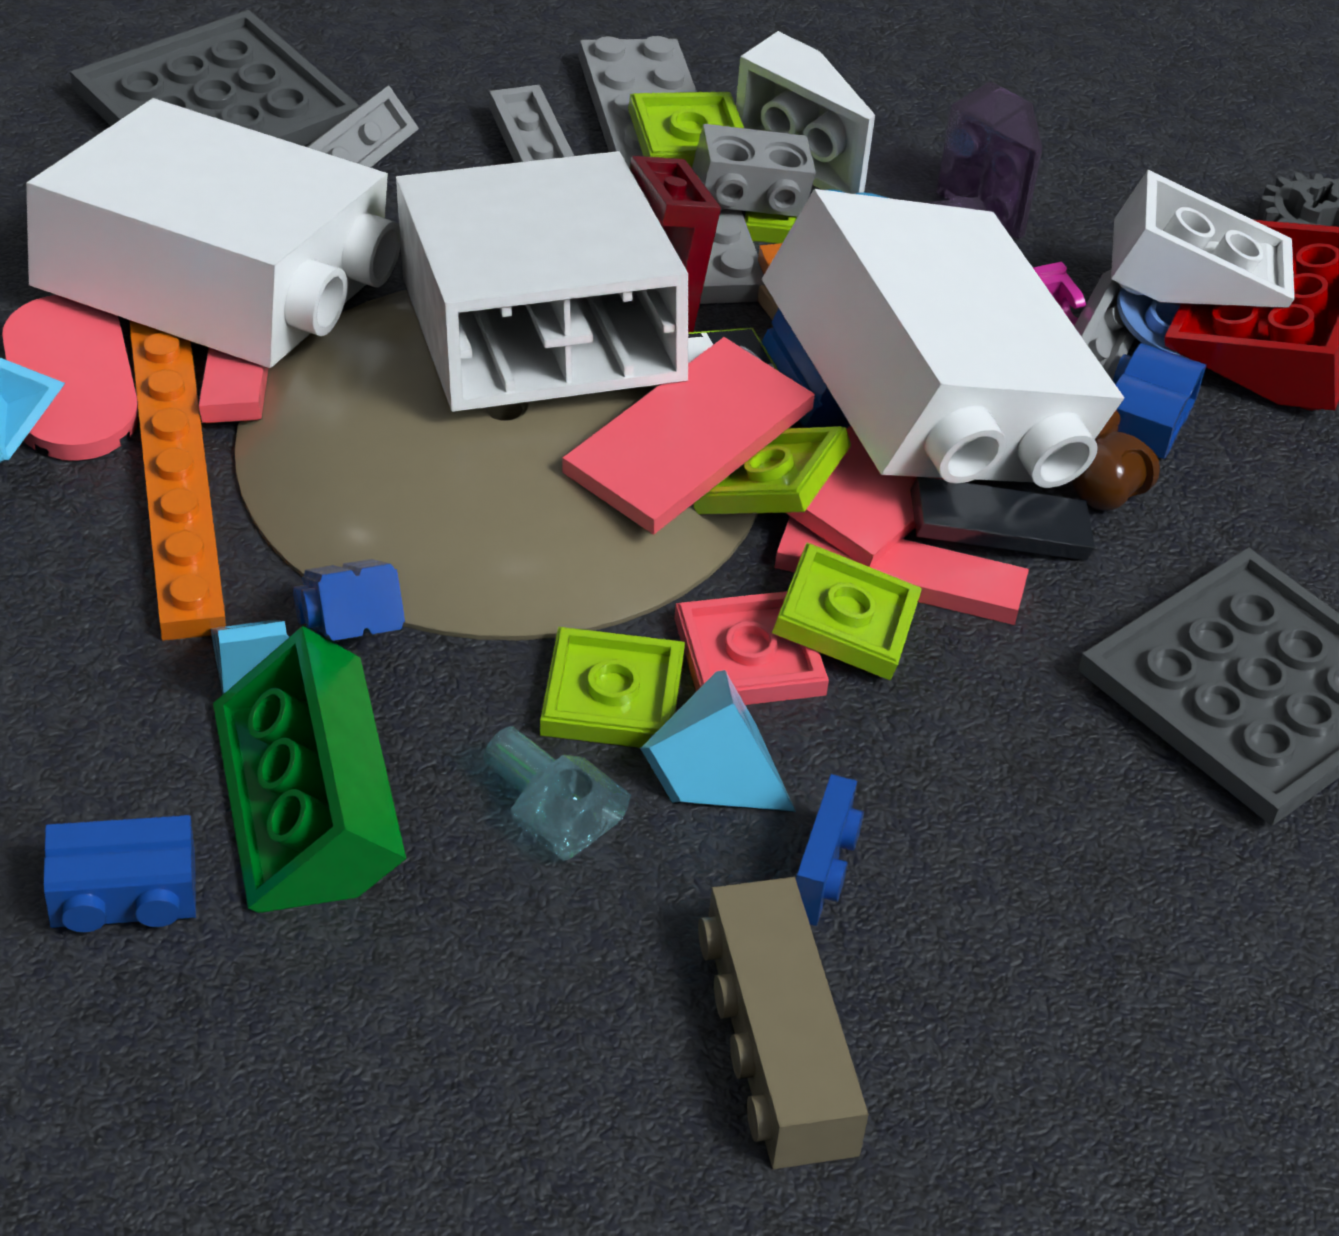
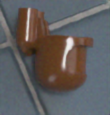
(1119, 471)

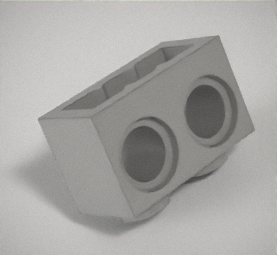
(755, 169)

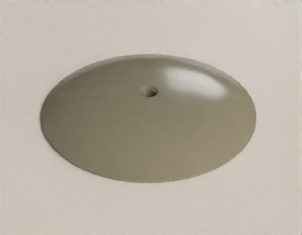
(463, 503)

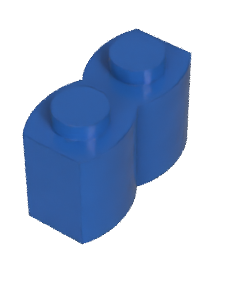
(1157, 395)

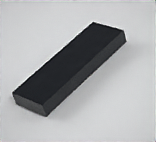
(1002, 518)

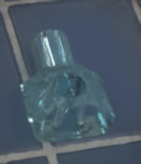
(561, 800)

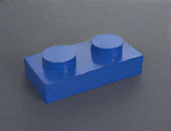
(835, 828)

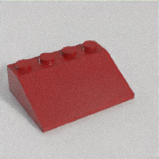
(1276, 350)

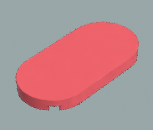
(88, 355)

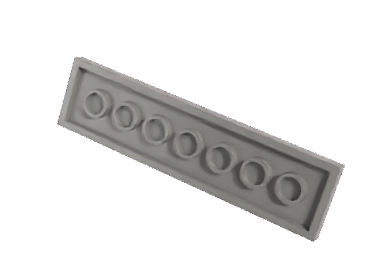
(657, 65)

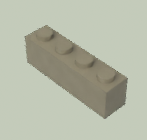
(783, 1023)

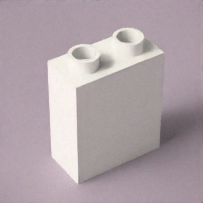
(209, 231)
(542, 280)
(940, 341)

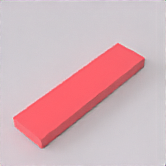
(946, 576)

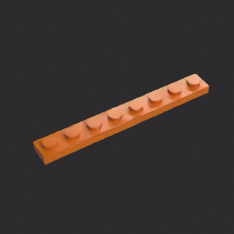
(176, 485)

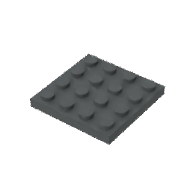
(223, 70)
(1235, 681)

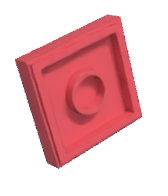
(739, 638)

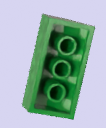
(307, 777)

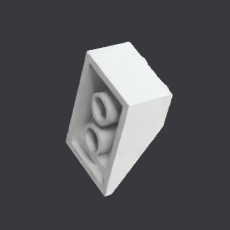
(799, 92)
(1197, 250)

